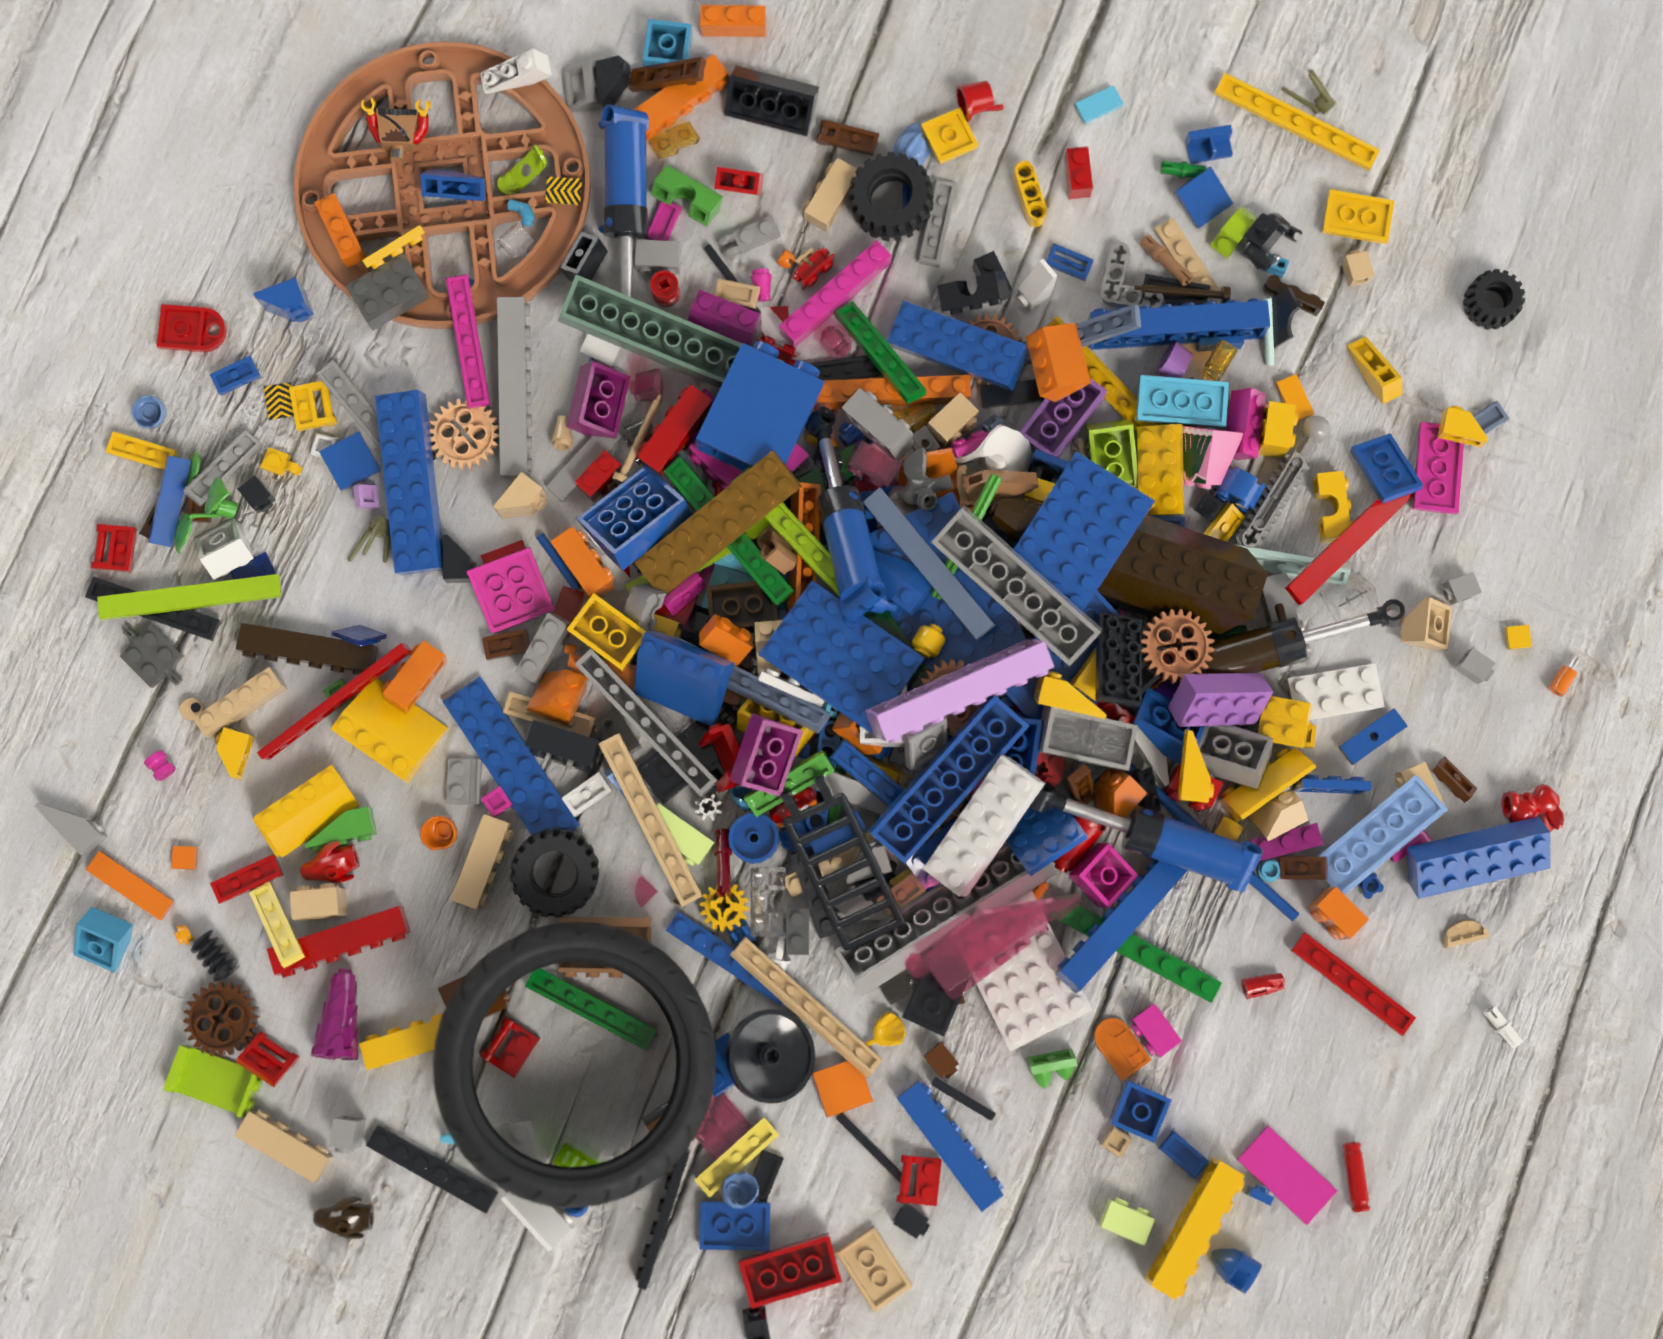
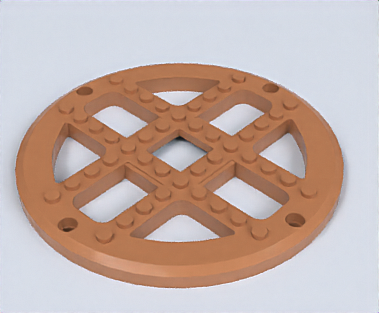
(397, 75)

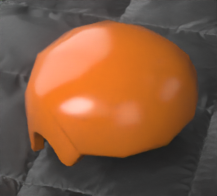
(438, 833)

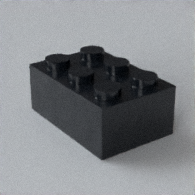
(563, 746)

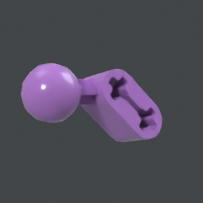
(1174, 361)

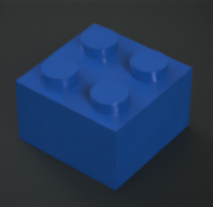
(1139, 1111)

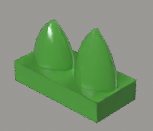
(1059, 1061)

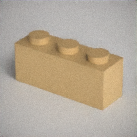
(829, 195)

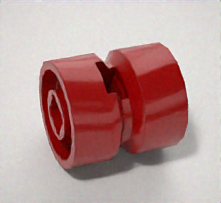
(665, 288)

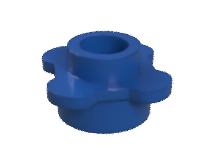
(1376, 886)

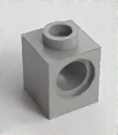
(1461, 588)

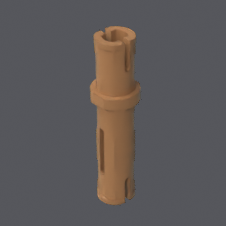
(1160, 255)

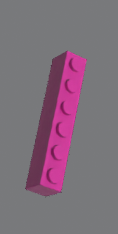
(835, 294)

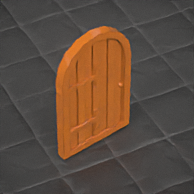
(1120, 1047)

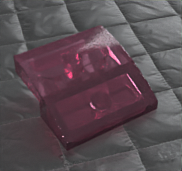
(721, 1127)

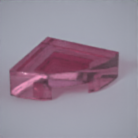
(644, 891)

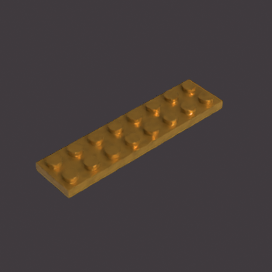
(718, 523)

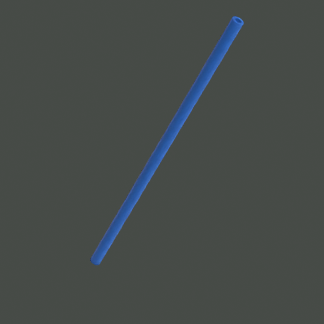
(1255, 880)

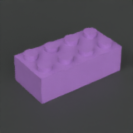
(1059, 422)
(1220, 699)

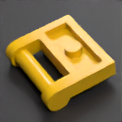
(305, 406)

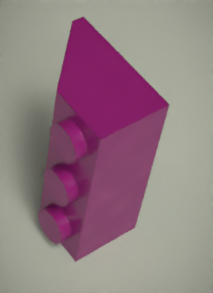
(724, 317)
(598, 400)
(766, 755)

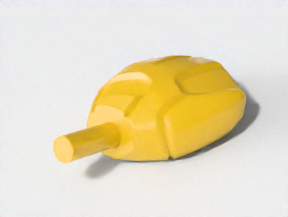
(888, 1031)

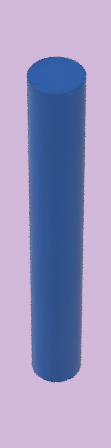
(564, 570)

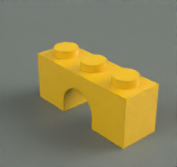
(1333, 487)

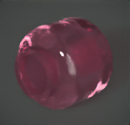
(836, 341)

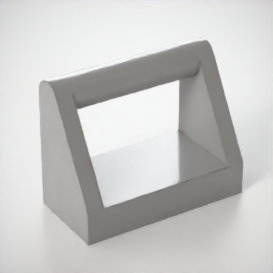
(588, 70)

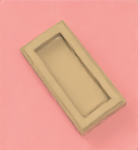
(738, 293)

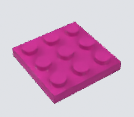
(510, 590)

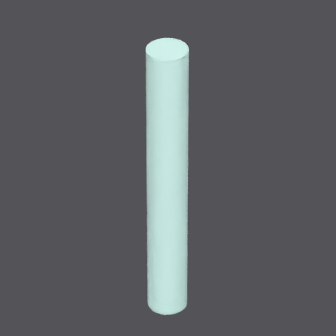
(1269, 342)

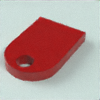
(188, 328)

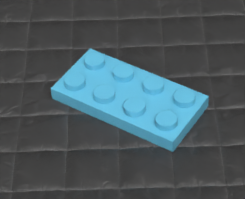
(1182, 401)

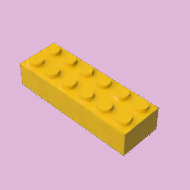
(1194, 1228)

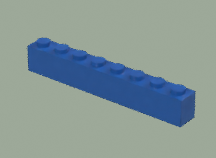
(1118, 924)

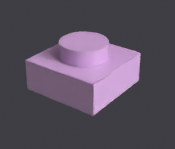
(366, 496)

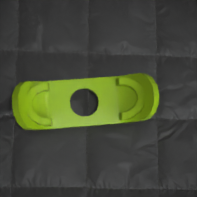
(515, 180)

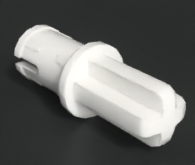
(1503, 1026)

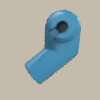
(524, 210)

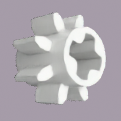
(710, 813)

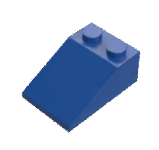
(1160, 726)

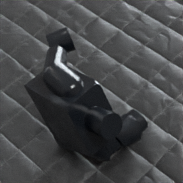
(1263, 236)

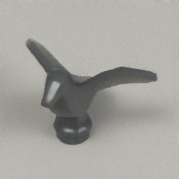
(919, 487)

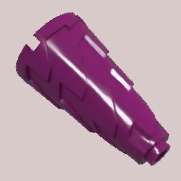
(338, 1030)

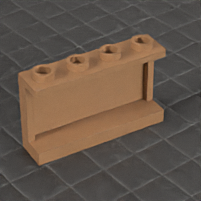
(638, 926)

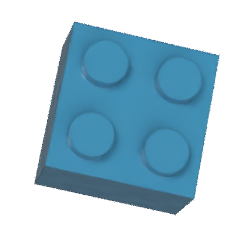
(667, 42)

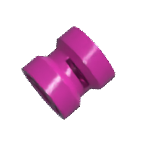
(159, 765)

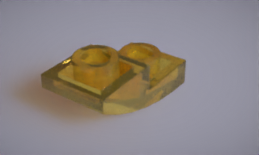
(673, 139)

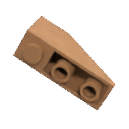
(1012, 484)

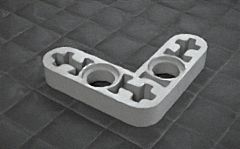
(1122, 290)

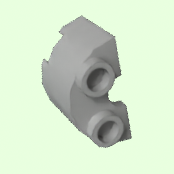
(642, 605)

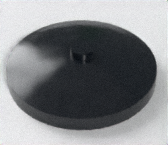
(770, 1056)

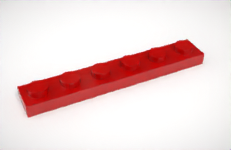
(1353, 984)

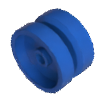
(754, 851)

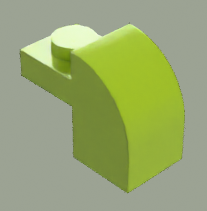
(1233, 232)

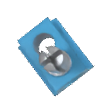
(1277, 260)

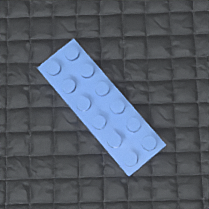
(1381, 834)

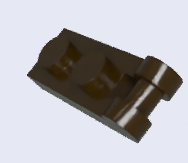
(1309, 302)

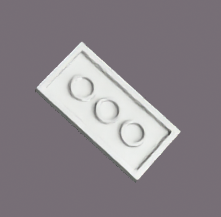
(1338, 691)

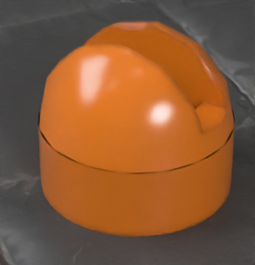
(785, 257)

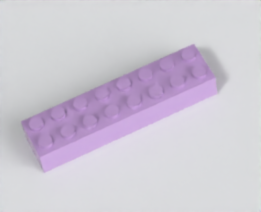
(959, 689)

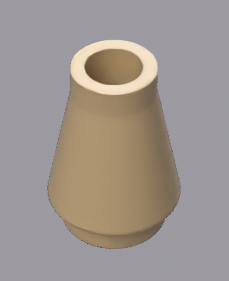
(562, 436)

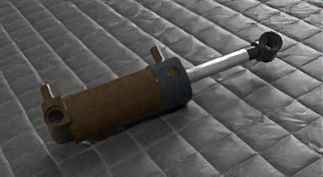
(1284, 642)

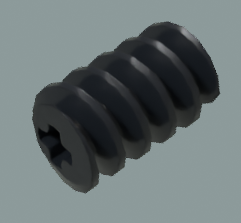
(213, 957)

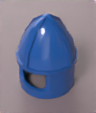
(1236, 1267)

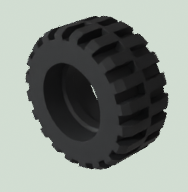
(884, 170)
(554, 903)

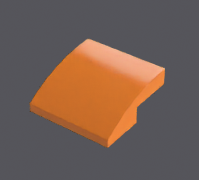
(841, 1088)

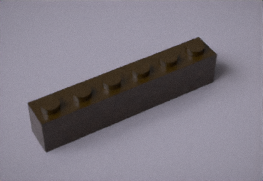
(304, 648)

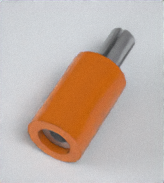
(1564, 677)

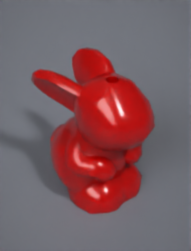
(1527, 805)

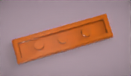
(130, 885)

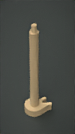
(622, 476)

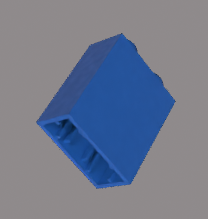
(759, 408)

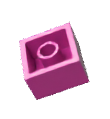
(1103, 875)

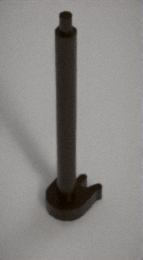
(1224, 294)

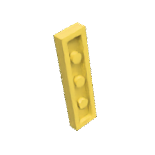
(276, 924)
(737, 1156)

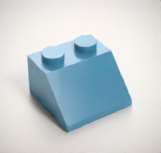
(102, 939)

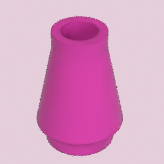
(762, 279)

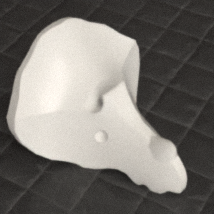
(1001, 450)

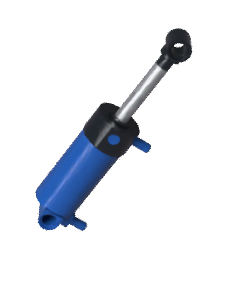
(625, 184)
(847, 531)
(1167, 840)

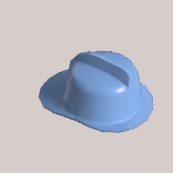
(913, 144)

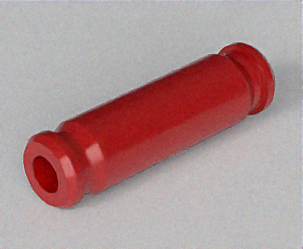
(1356, 1177)

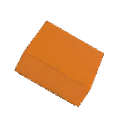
(184, 857)

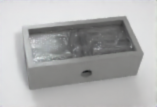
(1087, 738)

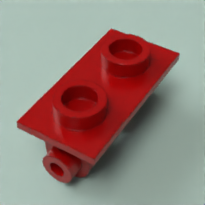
(809, 275)
(786, 351)

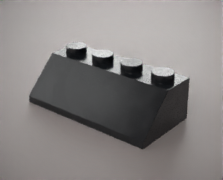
(771, 100)

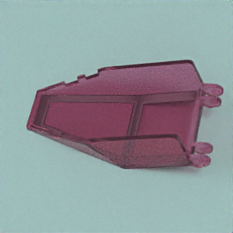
(986, 942)

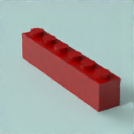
(345, 939)

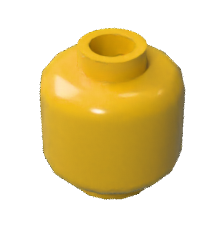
(928, 641)

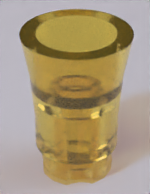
(917, 415)

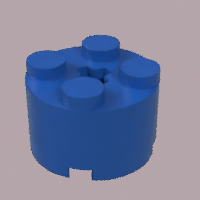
(1239, 489)

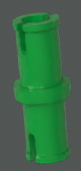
(1181, 169)

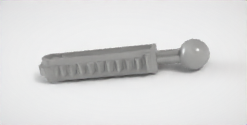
(1315, 430)

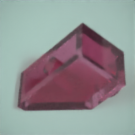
(647, 385)

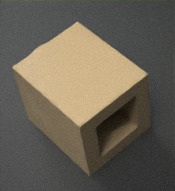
(1357, 268)

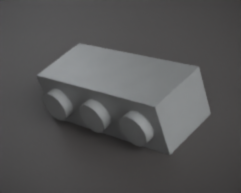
(543, 648)

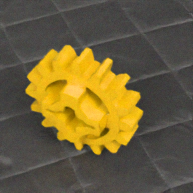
(715, 905)

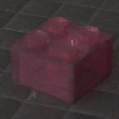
(871, 463)

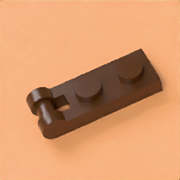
(847, 137)

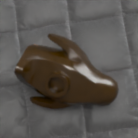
(346, 1218)

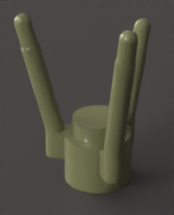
(1323, 101)
(378, 528)

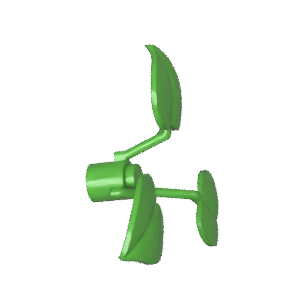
(215, 502)

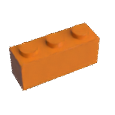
(733, 20)
(340, 230)
(413, 676)

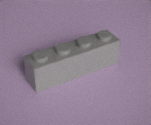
(1274, 593)

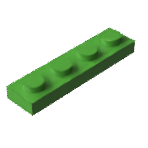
(798, 779)

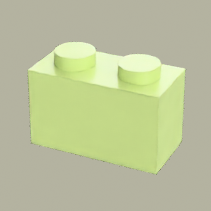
(1127, 1221)

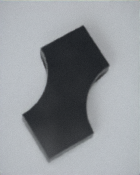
(1284, 307)

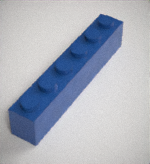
(950, 1146)

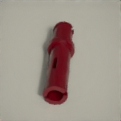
(723, 855)

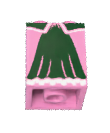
(1207, 455)

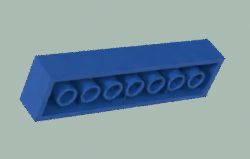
(1190, 323)
(410, 482)
(948, 778)

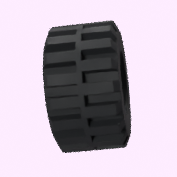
(1502, 284)

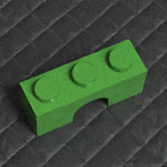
(674, 185)

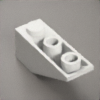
(516, 72)

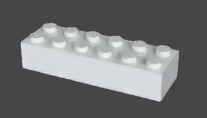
(983, 826)

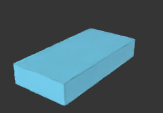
(1099, 104)

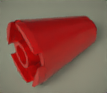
(1074, 856)

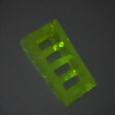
(575, 1152)

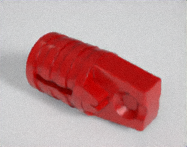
(1262, 985)

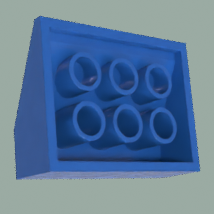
(635, 517)
(682, 677)

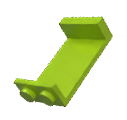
(213, 1080)

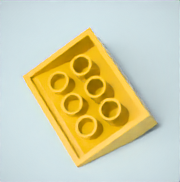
(388, 734)

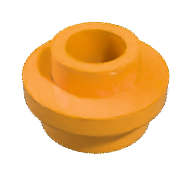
(183, 935)

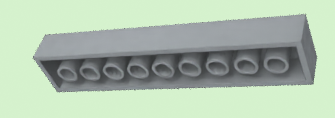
(934, 916)

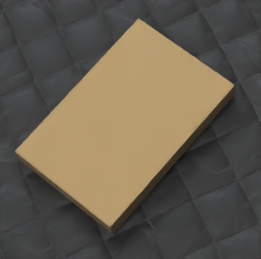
(874, 1269)

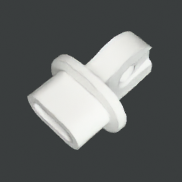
(779, 958)

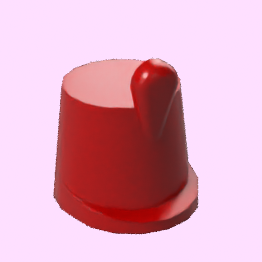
(975, 99)

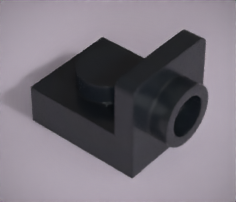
(756, 1323)

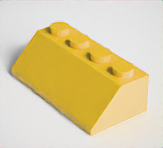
(1276, 778)
(306, 811)

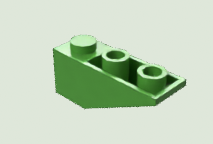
(349, 826)

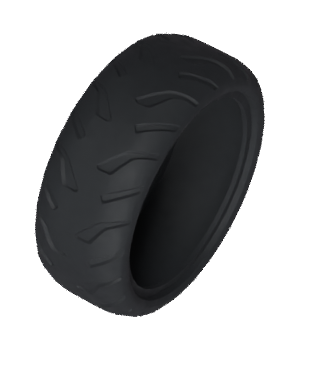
(658, 1149)

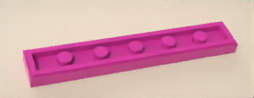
(468, 341)

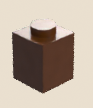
(941, 1061)

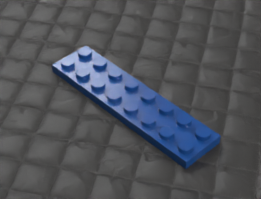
(509, 759)

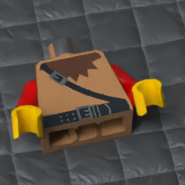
(398, 128)

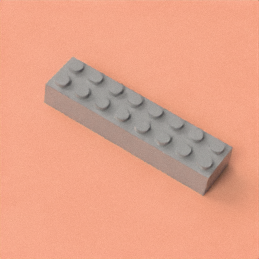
(1016, 585)

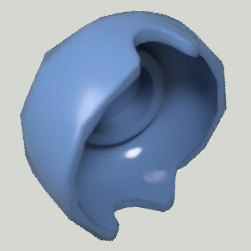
(149, 412)
(739, 1189)

